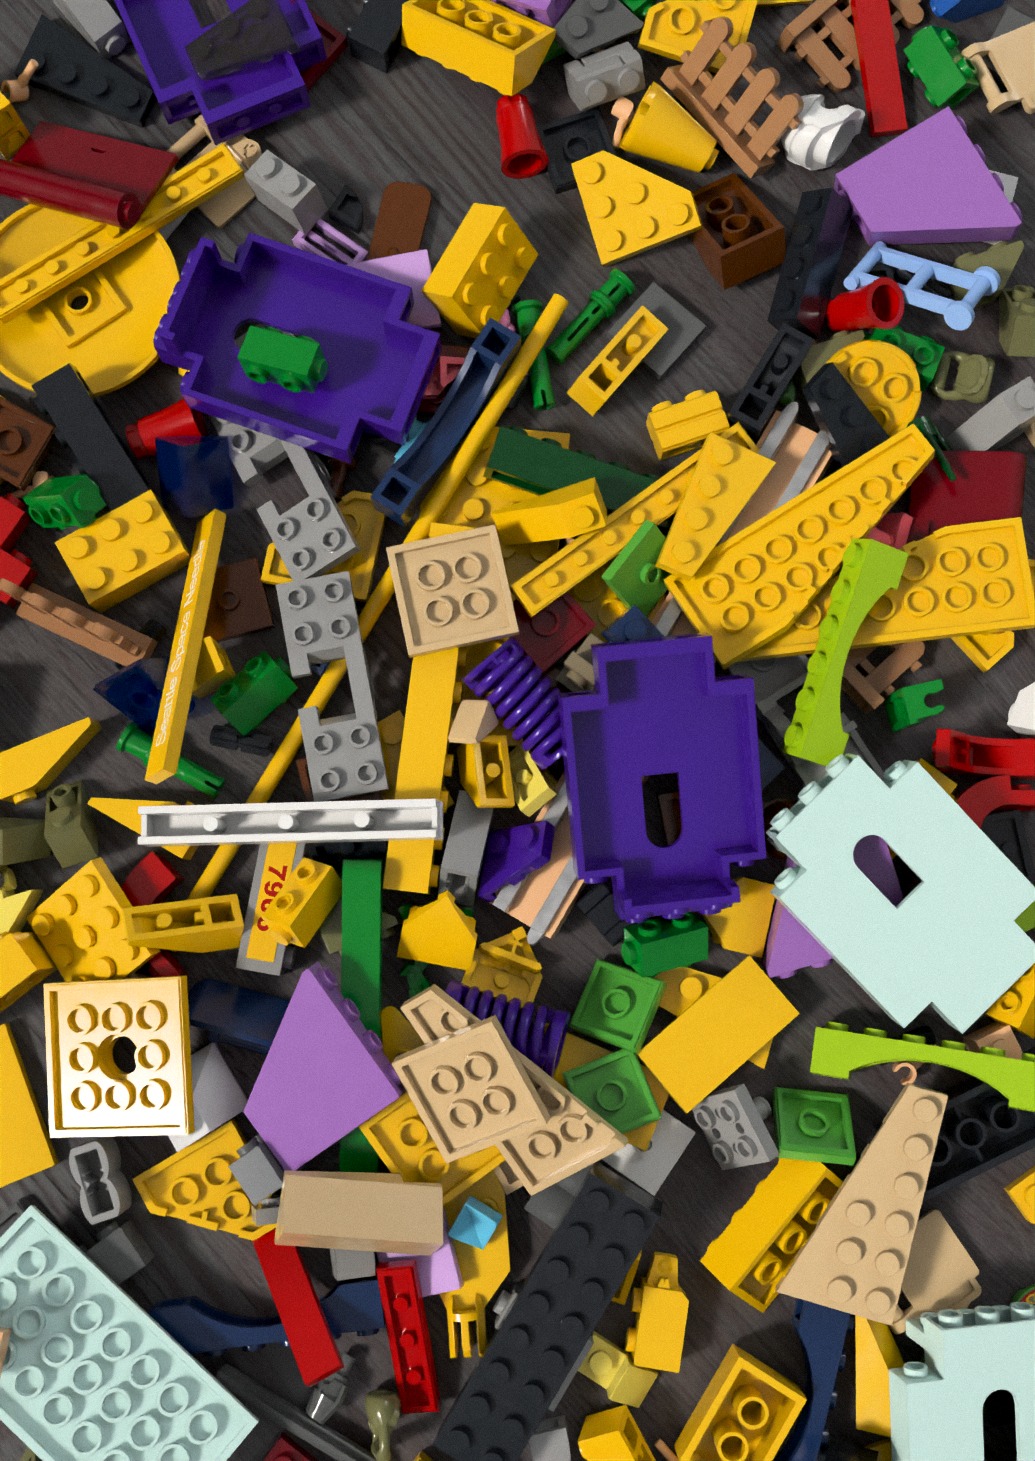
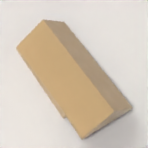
(360, 1212)

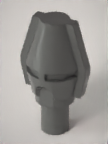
(330, 1392)

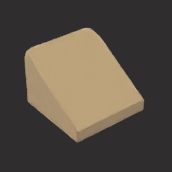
(473, 722)

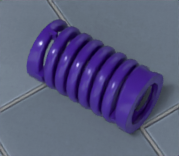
(511, 678)
(541, 1051)

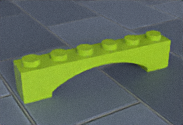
(866, 575)
(843, 1052)

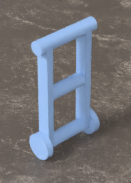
(956, 314)

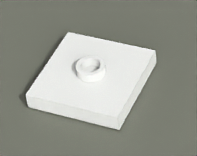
(652, 1166)

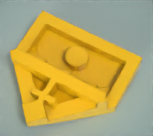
(746, 923)
(439, 934)
(506, 968)

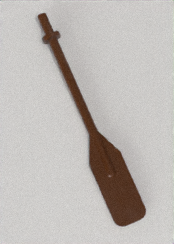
(397, 231)

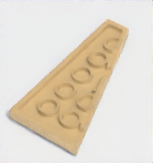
(548, 1153)
(867, 1230)

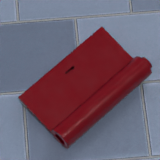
(85, 174)
(986, 489)

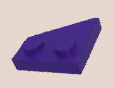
(513, 855)

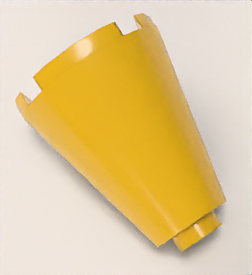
(668, 133)

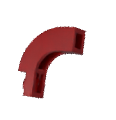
(982, 756)
(995, 795)
(148, 885)

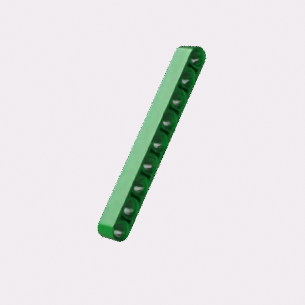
(362, 977)

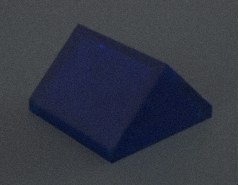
(195, 474)
(138, 691)

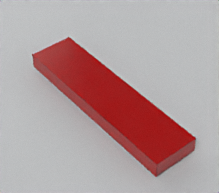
(879, 67)
(298, 1309)
(408, 1336)

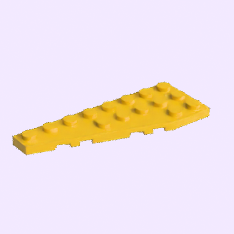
(777, 566)
(952, 586)

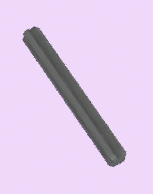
(290, 1416)

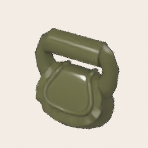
(972, 378)
(383, 1414)

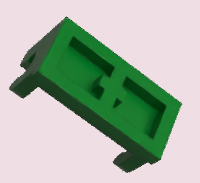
(908, 707)

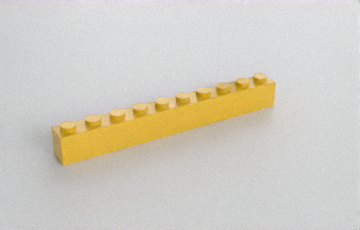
(425, 754)

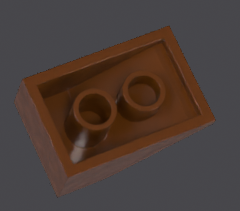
(737, 232)

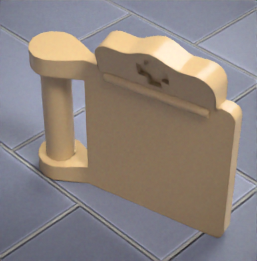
(1015, 62)
(232, 200)
(937, 1272)

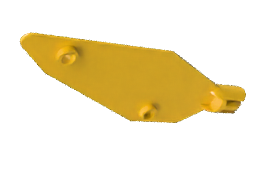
(480, 1269)

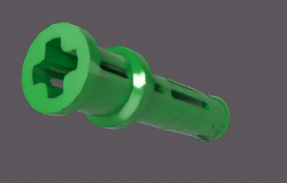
(604, 308)
(527, 315)
(139, 745)

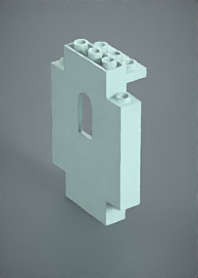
(949, 937)
(966, 1359)

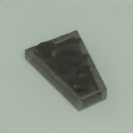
(244, 36)

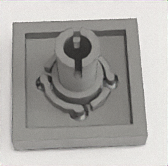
(736, 1127)

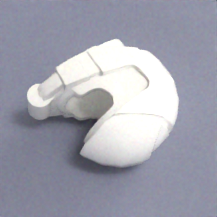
(822, 134)

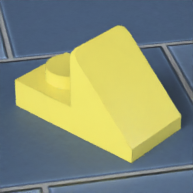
(530, 784)
(15, 907)
(614, 1371)

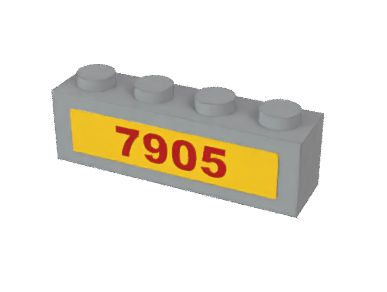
(257, 948)

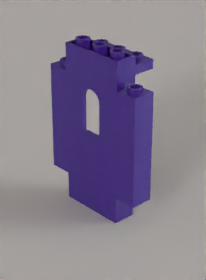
(232, 101)
(358, 318)
(656, 715)

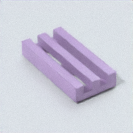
(299, 242)

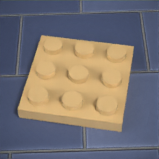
(452, 591)
(471, 1089)

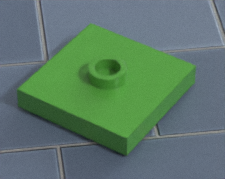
(634, 571)
(618, 1006)
(615, 1090)
(813, 1126)

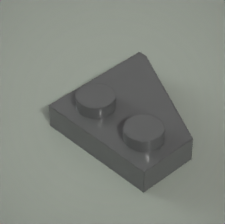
(594, 25)

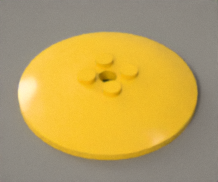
(106, 338)

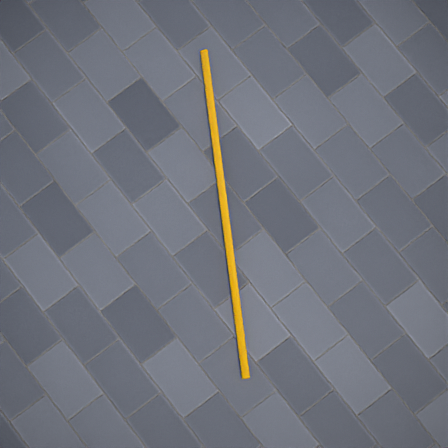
(385, 587)

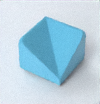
(475, 1223)

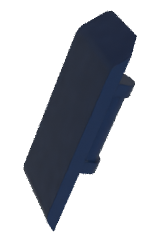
(236, 1014)

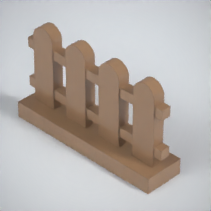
(842, 33)
(715, 109)
(80, 624)
(866, 691)

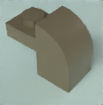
(578, 667)

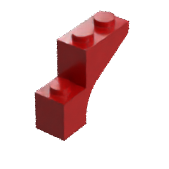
(15, 565)

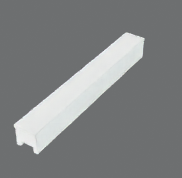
(291, 822)

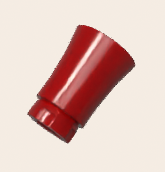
(519, 139)
(868, 307)
(171, 421)

